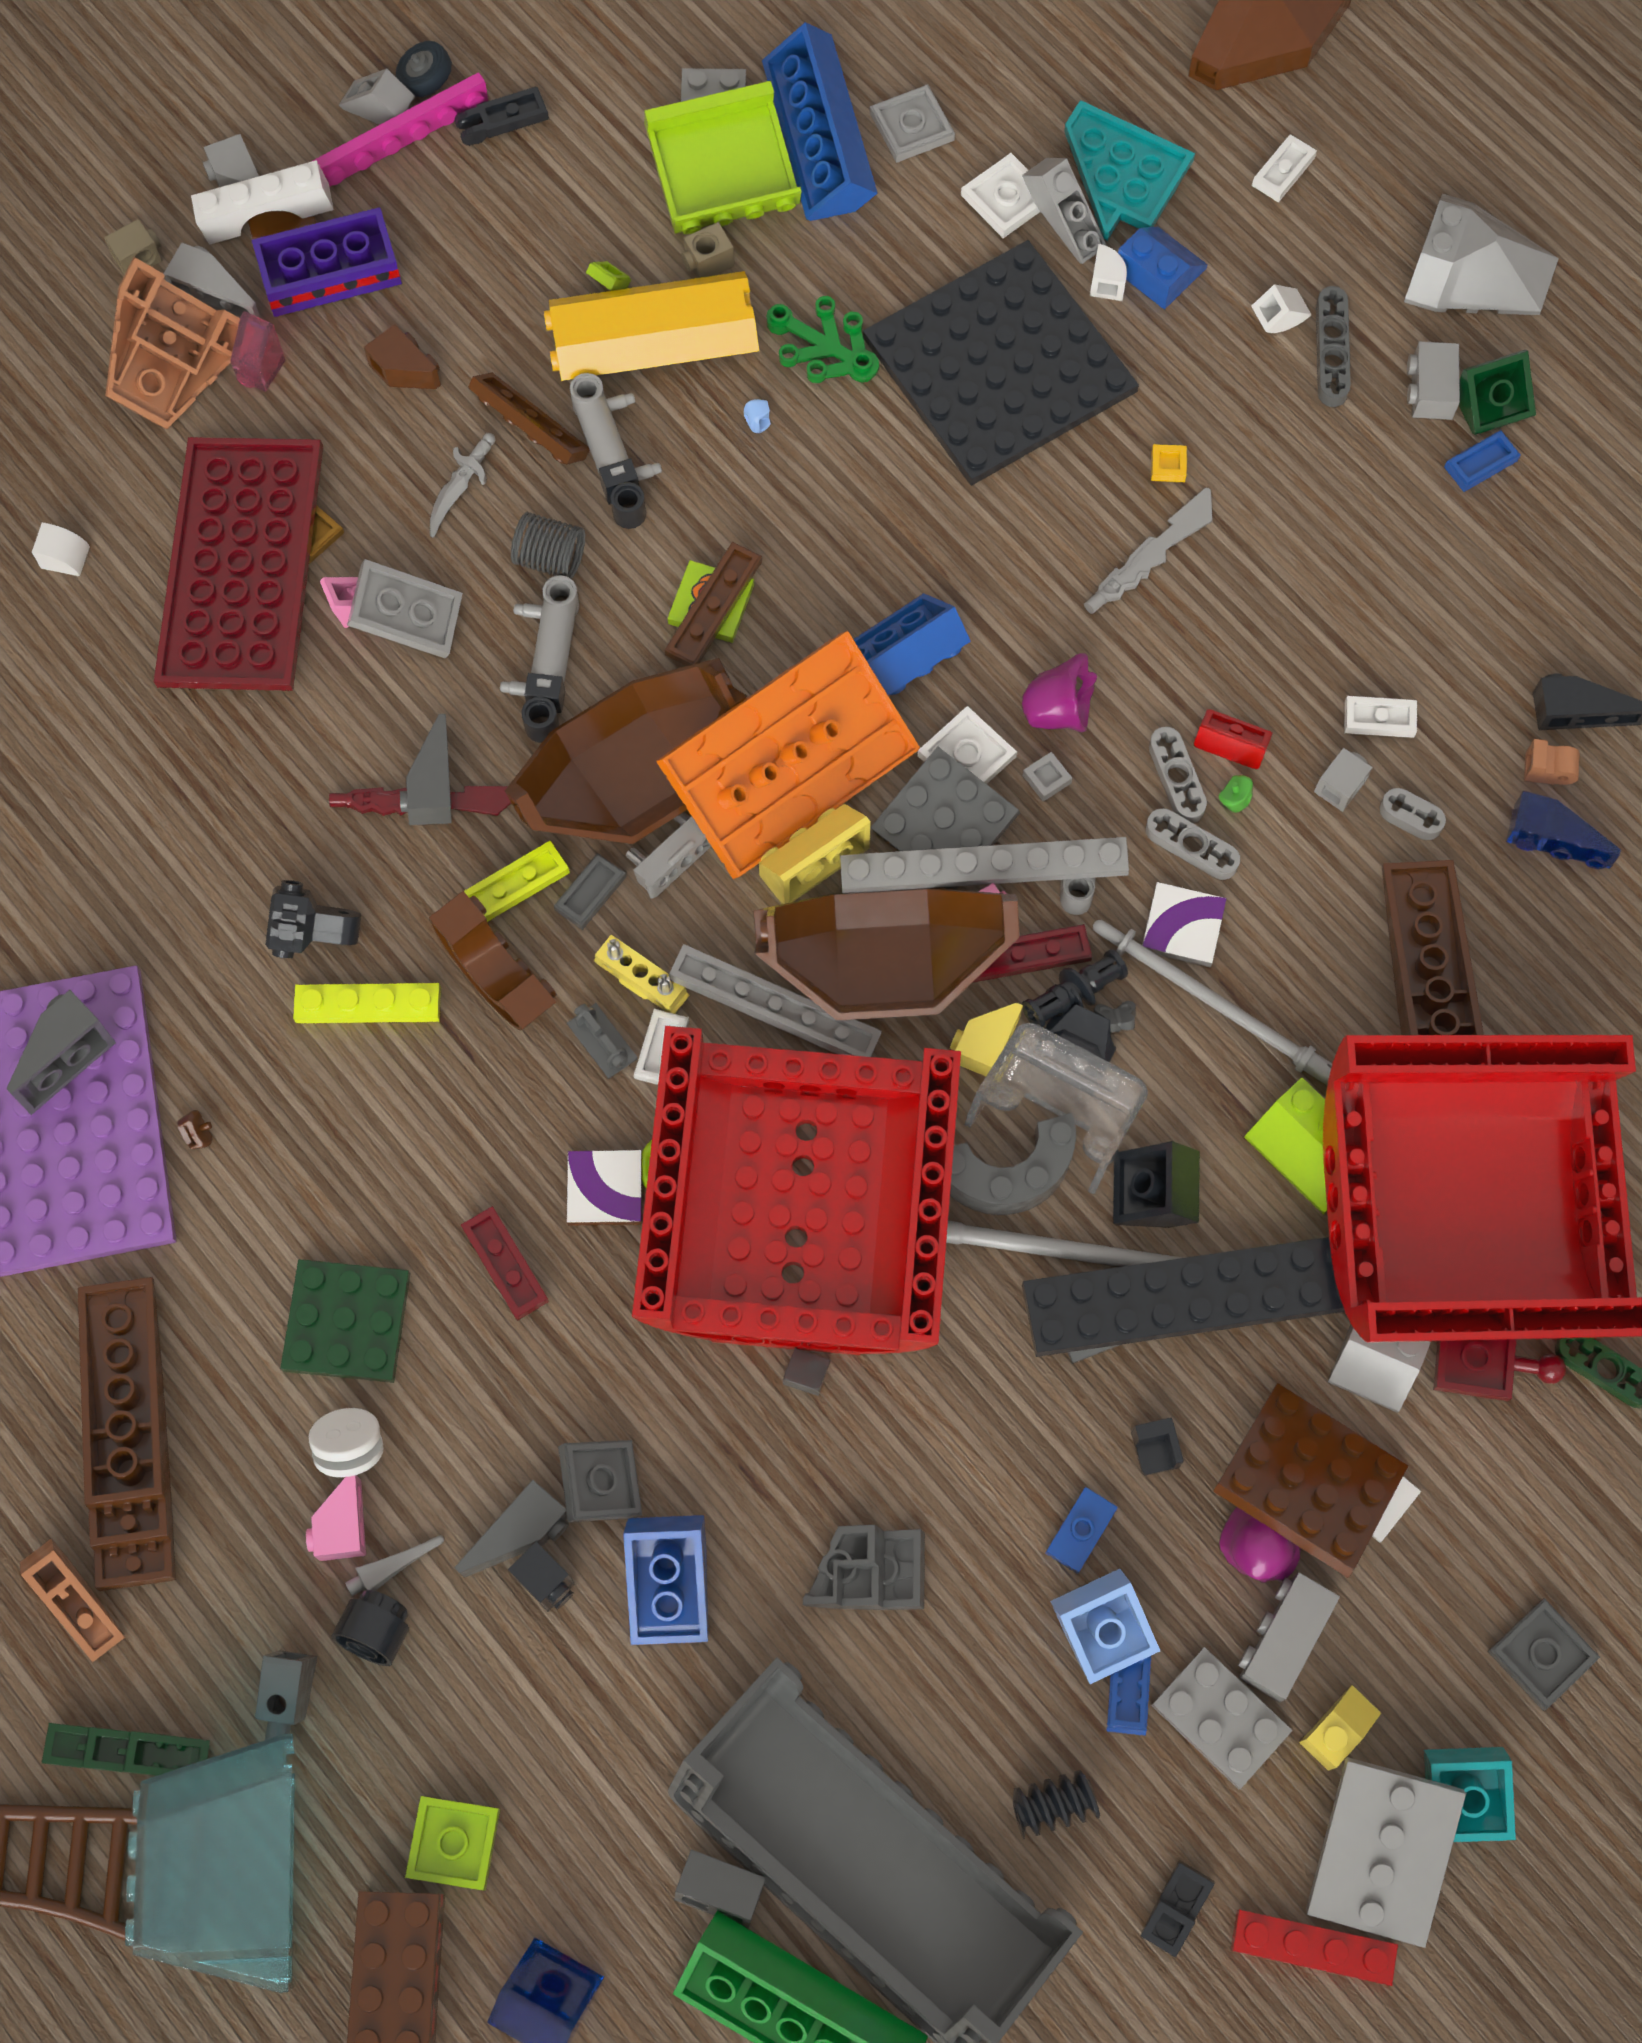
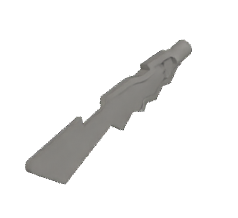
(1152, 551)

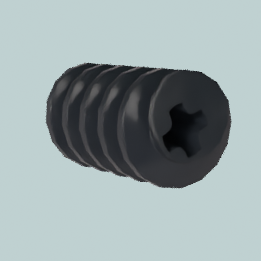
(1054, 1803)

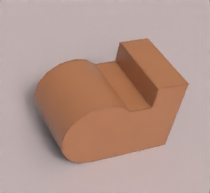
(1551, 763)

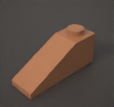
(70, 1599)

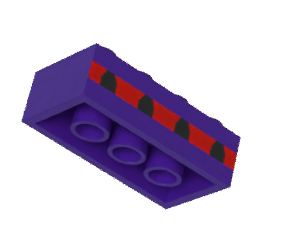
(326, 262)

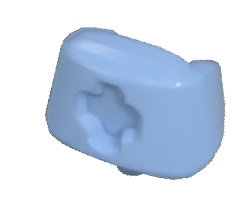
(757, 415)

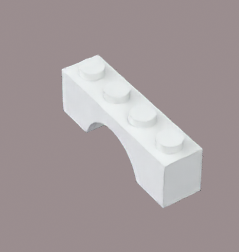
(296, 190)

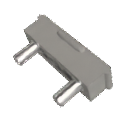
(671, 857)

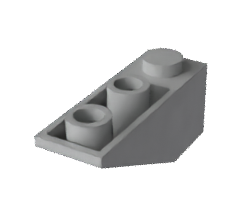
(1064, 206)

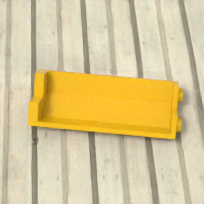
(652, 325)

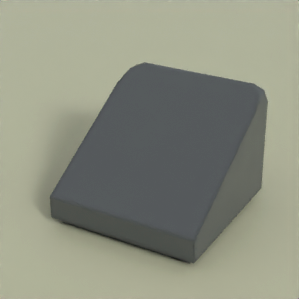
(806, 1372)

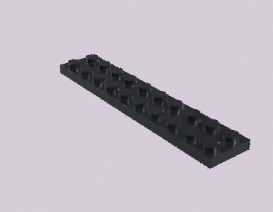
(1181, 1297)

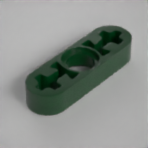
(1587, 1346)

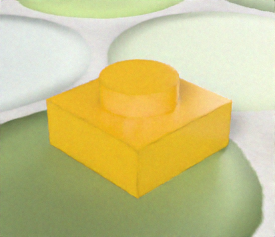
(1168, 463)

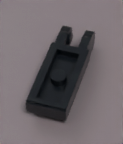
(501, 116)

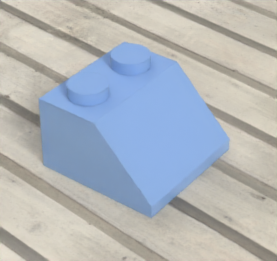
(1105, 1625)

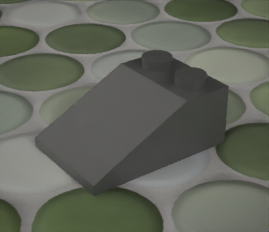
(58, 1050)

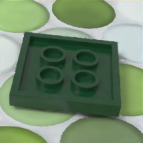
(345, 1321)

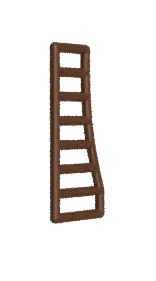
(69, 1909)

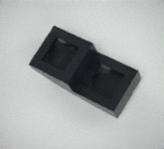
(1177, 1908)

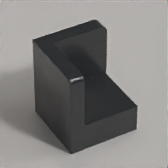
(1157, 1446)

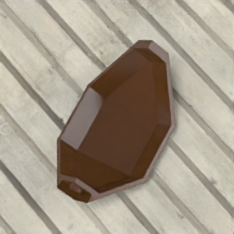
(1261, 39)
(601, 766)
(886, 948)

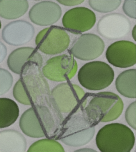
(1065, 1081)

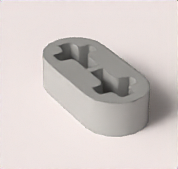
(1412, 814)

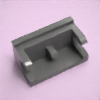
(720, 1887)

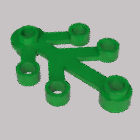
(825, 344)

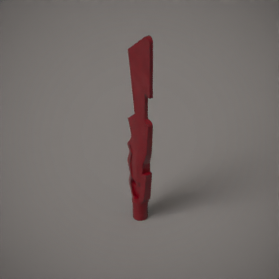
(476, 799)

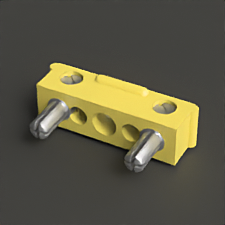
(666, 995)

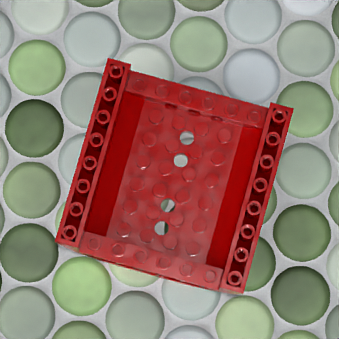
(729, 1196)

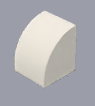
(1108, 274)
(1280, 309)
(60, 550)

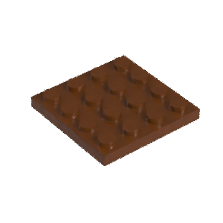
(1311, 1480)

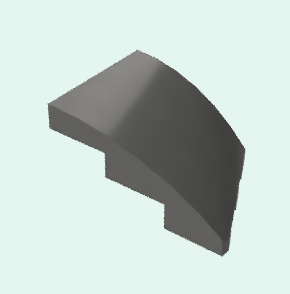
(871, 1570)

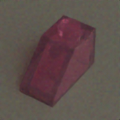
(256, 352)

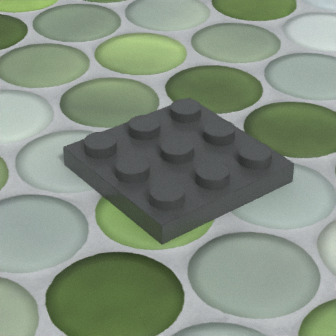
(944, 809)

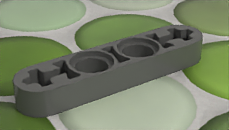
(1333, 346)

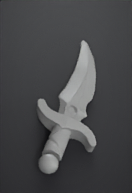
(460, 479)

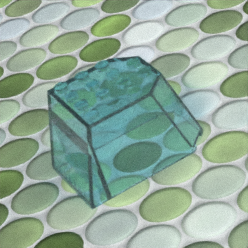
(217, 1866)

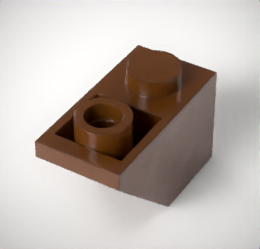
(400, 361)

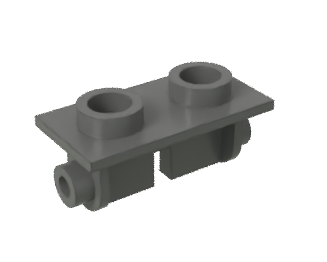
(601, 1039)

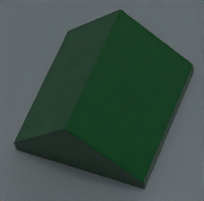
(1497, 392)

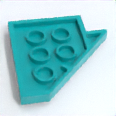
(1124, 168)

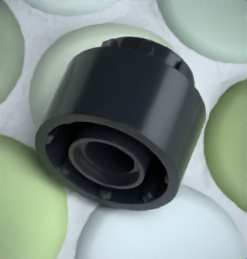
(372, 1627)

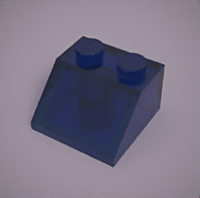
(545, 1996)

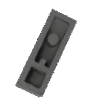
(428, 780)
(528, 1519)

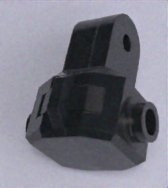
(298, 921)

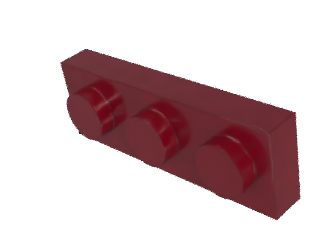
(504, 1263)

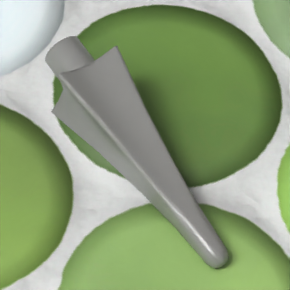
(377, 1573)

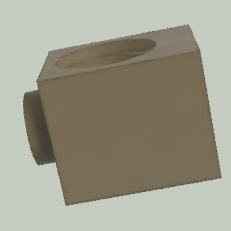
(710, 240)
(132, 242)

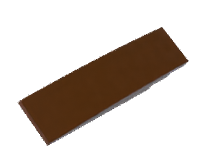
(1430, 950)
(125, 1435)

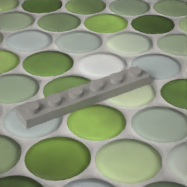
(771, 1004)

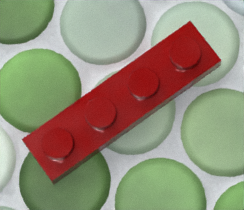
(1314, 1947)

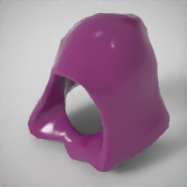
(1053, 698)
(1257, 1548)

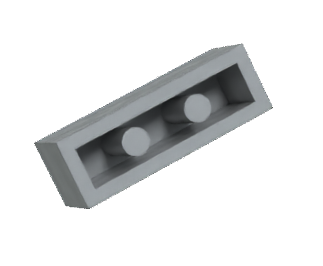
(1287, 1636)

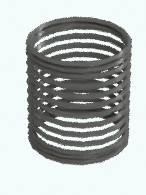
(552, 540)

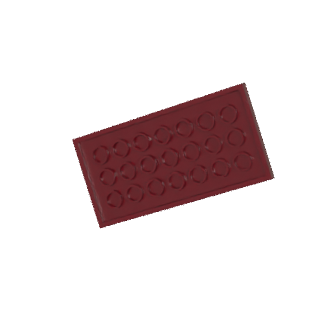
(239, 564)

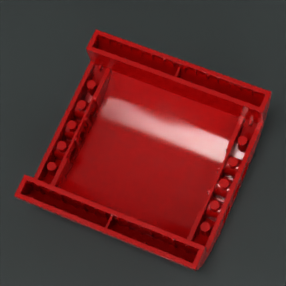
(1480, 1187)

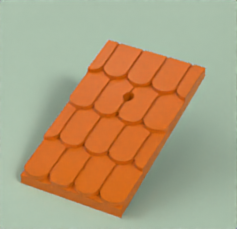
(789, 754)

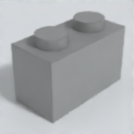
(1434, 380)

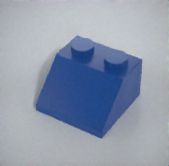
(1159, 265)

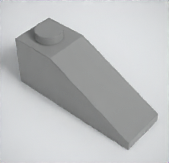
(206, 279)

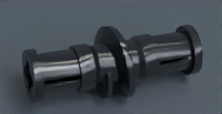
(1074, 988)

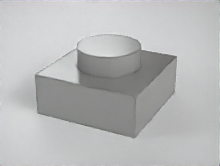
(1047, 776)

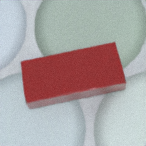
(1232, 739)

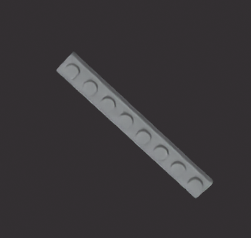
(984, 865)

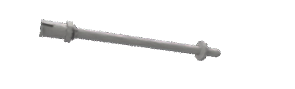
(1303, 1057)

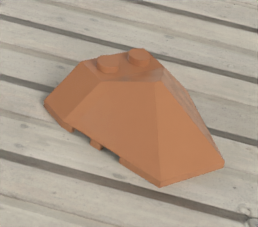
(164, 346)

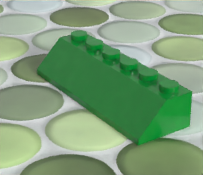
(777, 1996)

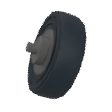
(424, 68)

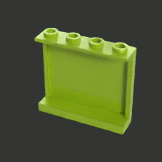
(721, 158)

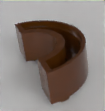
(486, 963)

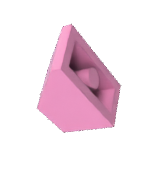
(339, 1524)

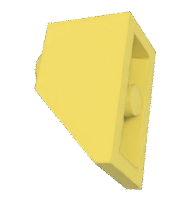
(986, 1038)
(1340, 1729)

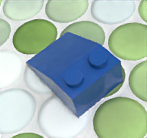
(666, 1579)

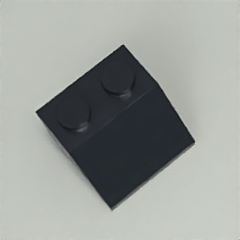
(1157, 1186)

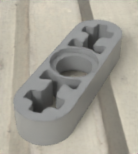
(1181, 760)
(1165, 840)

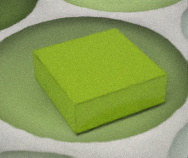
(608, 275)

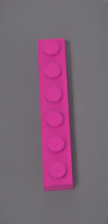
(402, 129)

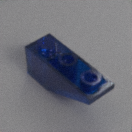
(1555, 829)

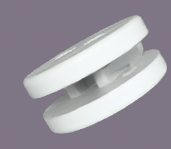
(346, 1442)

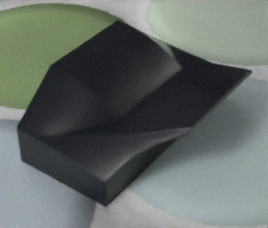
(1084, 1030)

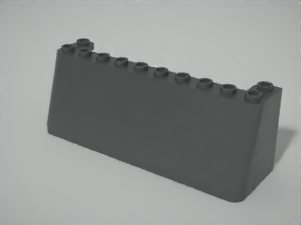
(869, 1865)

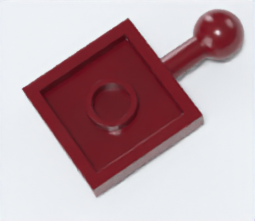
(1488, 1368)

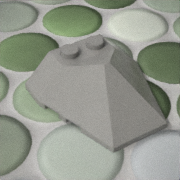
(1479, 264)

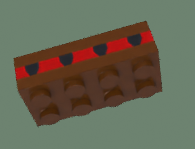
(396, 1968)

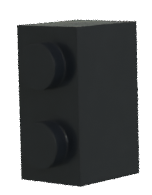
(543, 1577)

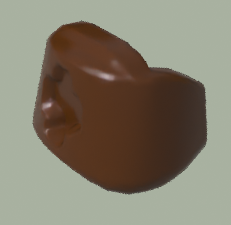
(195, 1130)

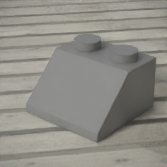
(1378, 1369)

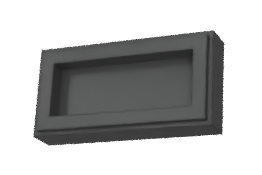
(590, 891)

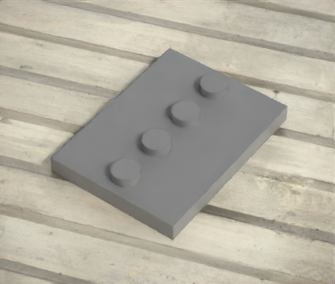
(1385, 1852)

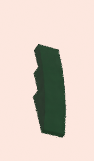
(120, 1750)

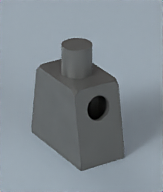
(286, 1676)

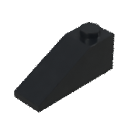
(1579, 703)

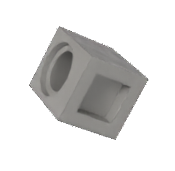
(1343, 779)

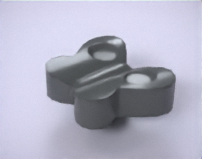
(1120, 1017)

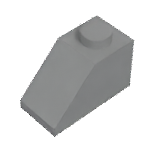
(377, 97)
(229, 161)

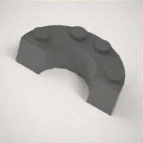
(1016, 1187)

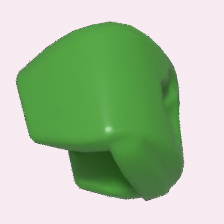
(1237, 793)

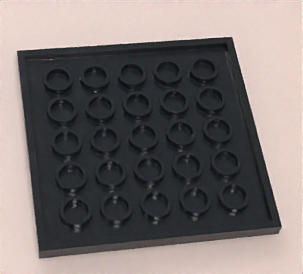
(1000, 362)

